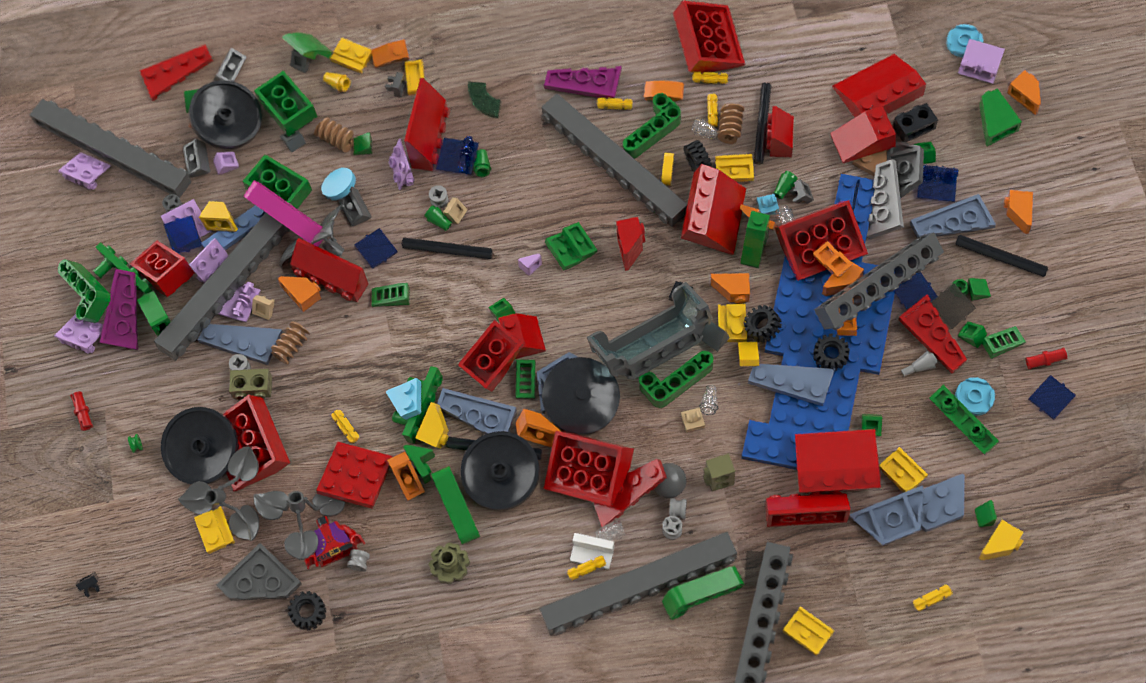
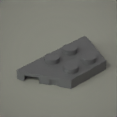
(909, 165)

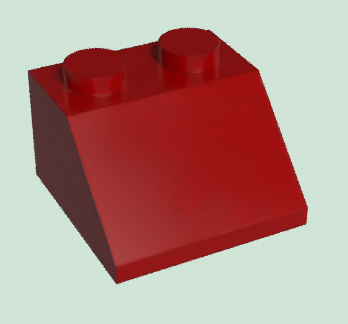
(630, 240)
(526, 330)

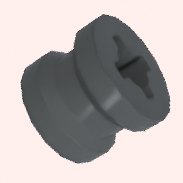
(170, 201)

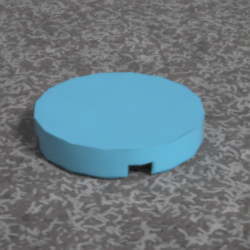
(959, 37)
(338, 183)
(976, 395)

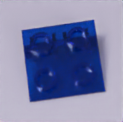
(457, 155)
(938, 183)

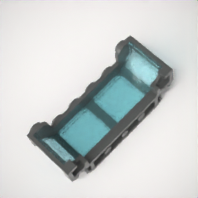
(656, 338)

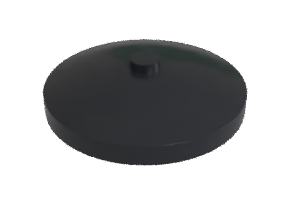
(225, 114)
(580, 396)
(198, 445)
(500, 470)

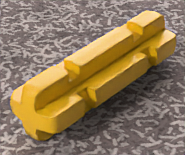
(708, 77)
(614, 103)
(712, 109)
(345, 426)
(586, 567)
(932, 597)

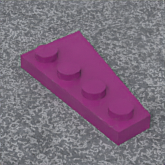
(593, 82)
(121, 313)

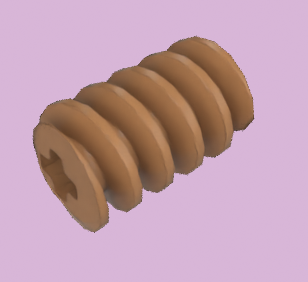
(730, 123)
(335, 134)
(289, 340)

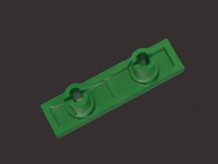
(111, 261)
(428, 394)
(964, 420)

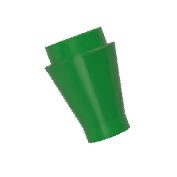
(482, 165)
(785, 184)
(437, 217)

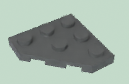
(259, 577)

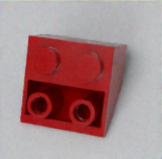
(780, 133)

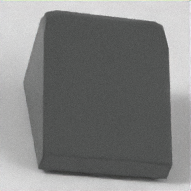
(294, 141)

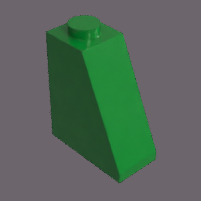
(997, 117)
(755, 239)
(154, 312)

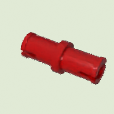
(1046, 358)
(81, 411)

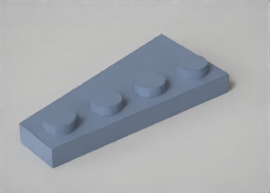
(955, 218)
(249, 341)
(794, 381)
(477, 412)

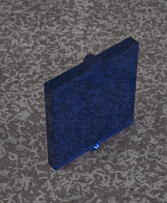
(183, 234)
(376, 248)
(914, 290)
(1052, 397)

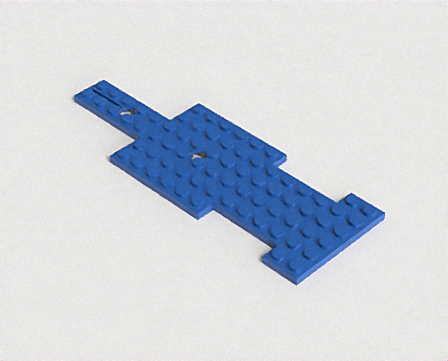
(796, 342)

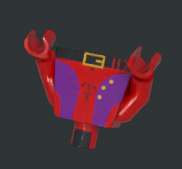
(334, 543)

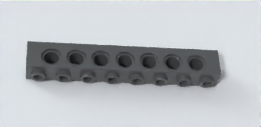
(917, 254)
(773, 554)

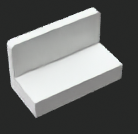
(589, 548)

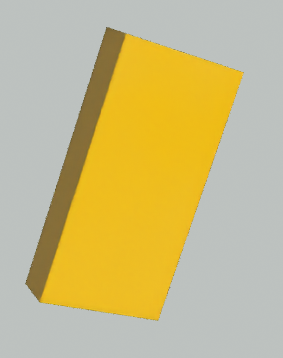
(414, 71)
(748, 354)

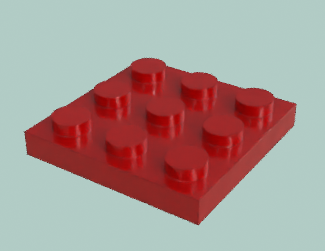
(354, 475)

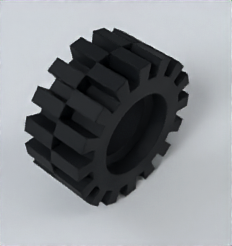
(696, 155)
(769, 329)
(835, 342)
(298, 602)

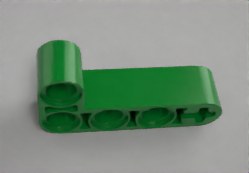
(635, 144)
(93, 294)
(685, 382)
(455, 505)
(701, 590)

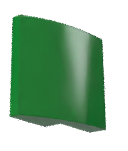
(307, 45)
(571, 246)

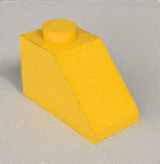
(217, 217)
(433, 427)
(1002, 542)

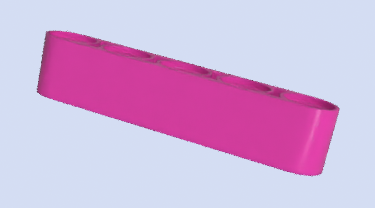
(283, 212)

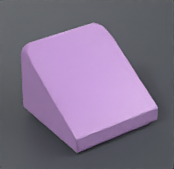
(225, 162)
(530, 263)

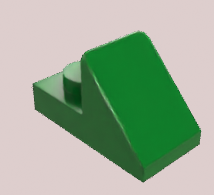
(419, 458)

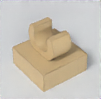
(455, 210)
(262, 307)
(692, 420)

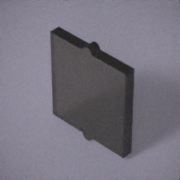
(953, 306)
(753, 567)

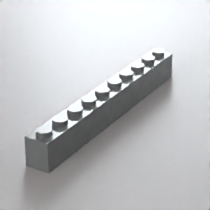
(111, 148)
(614, 160)
(220, 287)
(638, 583)

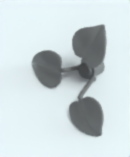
(326, 231)
(200, 497)
(273, 503)

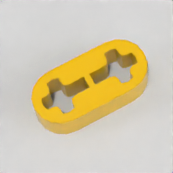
(667, 168)

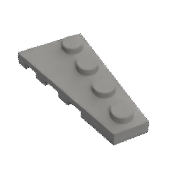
(886, 201)

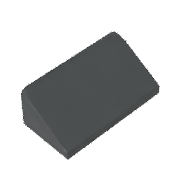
(230, 66)
(196, 158)
(354, 207)
(714, 336)

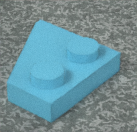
(407, 398)

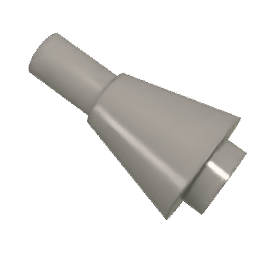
(924, 362)

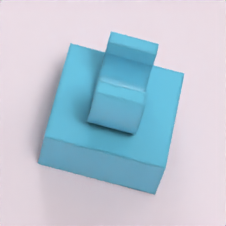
(767, 204)

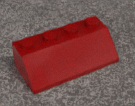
(329, 270)
(807, 509)

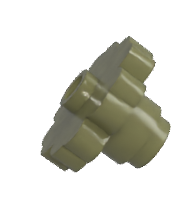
(447, 571)

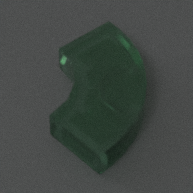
(482, 100)

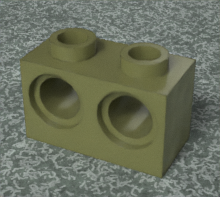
(251, 379)
(719, 472)

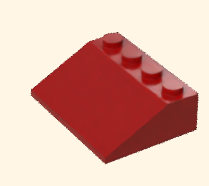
(708, 37)
(884, 84)
(426, 127)
(713, 210)
(808, 233)
(257, 431)
(837, 461)
(587, 467)

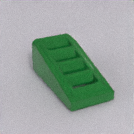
(400, 287)
(994, 352)
(525, 363)

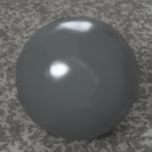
(674, 483)

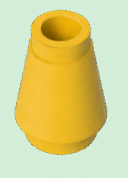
(337, 81)

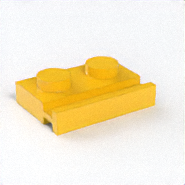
(351, 55)
(736, 166)
(732, 321)
(903, 470)
(214, 530)
(808, 631)

